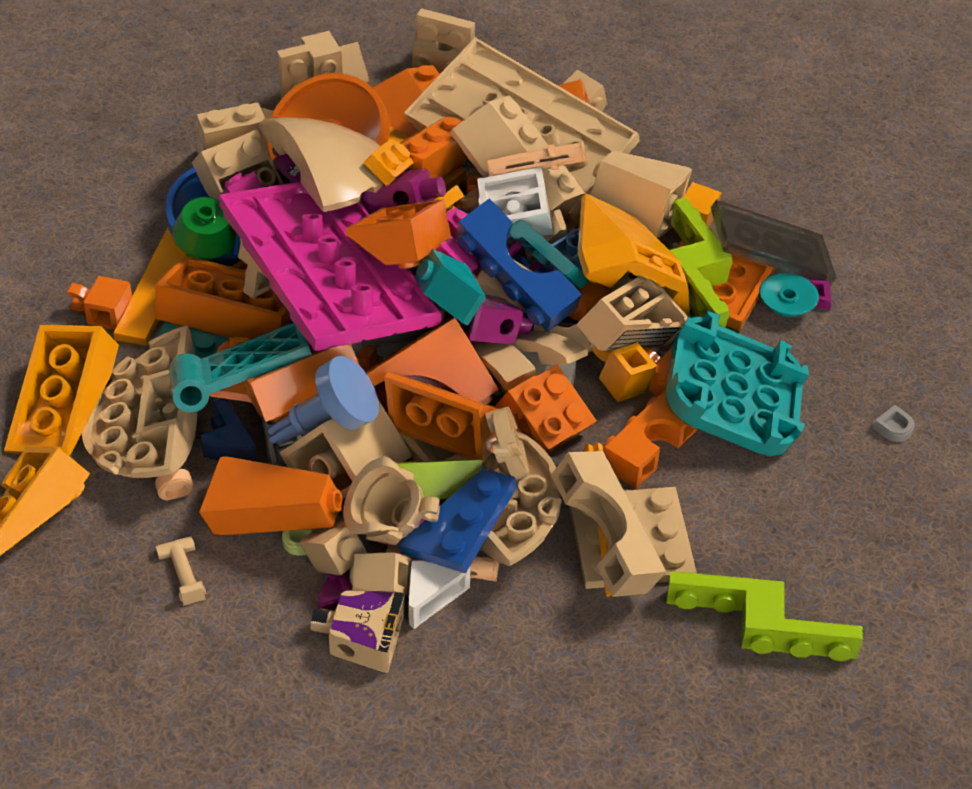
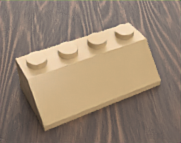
(503, 131)

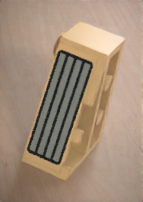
(631, 315)

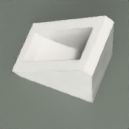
(433, 589)

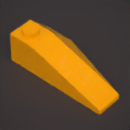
(36, 490)

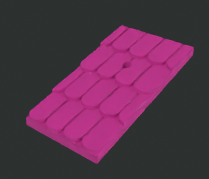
(322, 275)

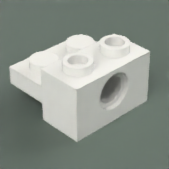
(520, 197)

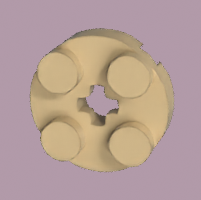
(508, 447)

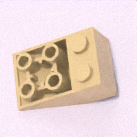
(232, 157)

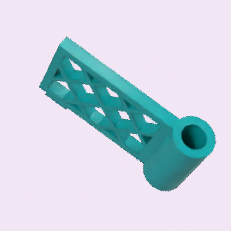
(196, 378)

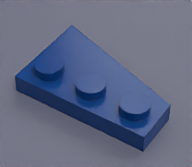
(462, 522)

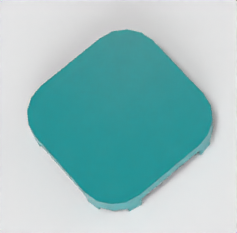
(736, 386)

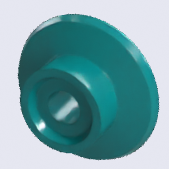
(789, 294)

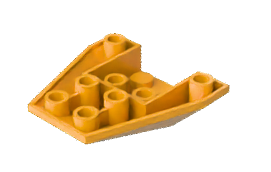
(618, 243)

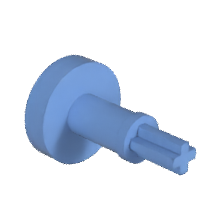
(342, 394)

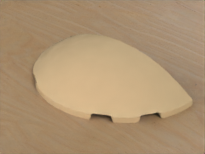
(327, 157)
(135, 421)
(530, 509)

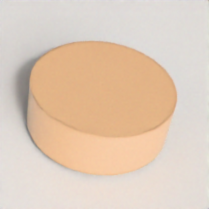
(174, 485)

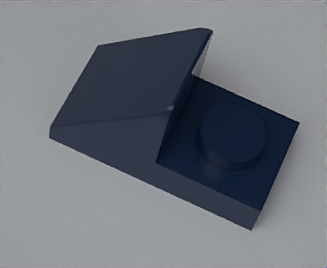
(228, 435)

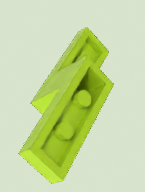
(701, 260)
(764, 616)

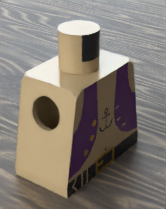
(363, 627)

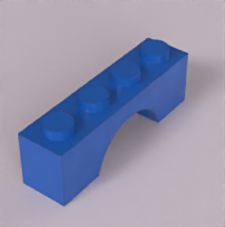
(544, 295)

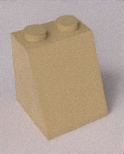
(226, 124)
(641, 188)
(344, 451)

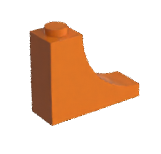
(443, 357)

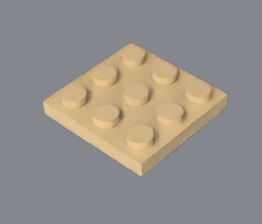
(662, 521)

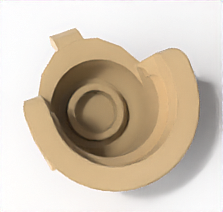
(387, 503)

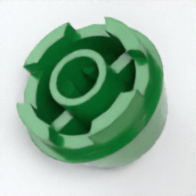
(203, 230)

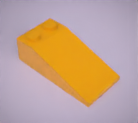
(61, 386)

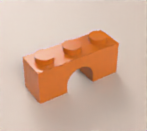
(631, 450)

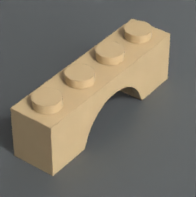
(592, 486)

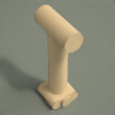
(190, 589)

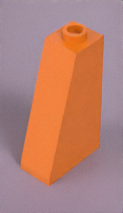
(268, 498)

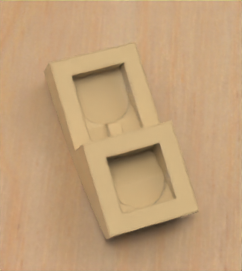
(551, 347)
(505, 363)

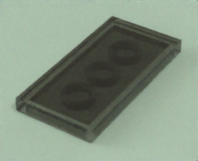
(772, 242)

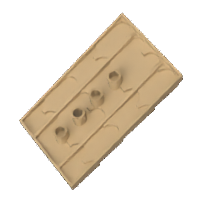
(561, 118)

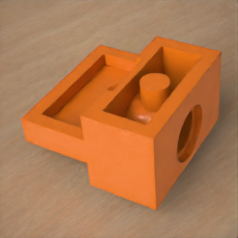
(548, 409)

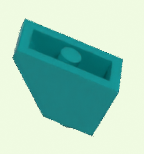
(450, 285)

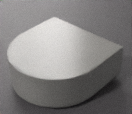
(894, 425)

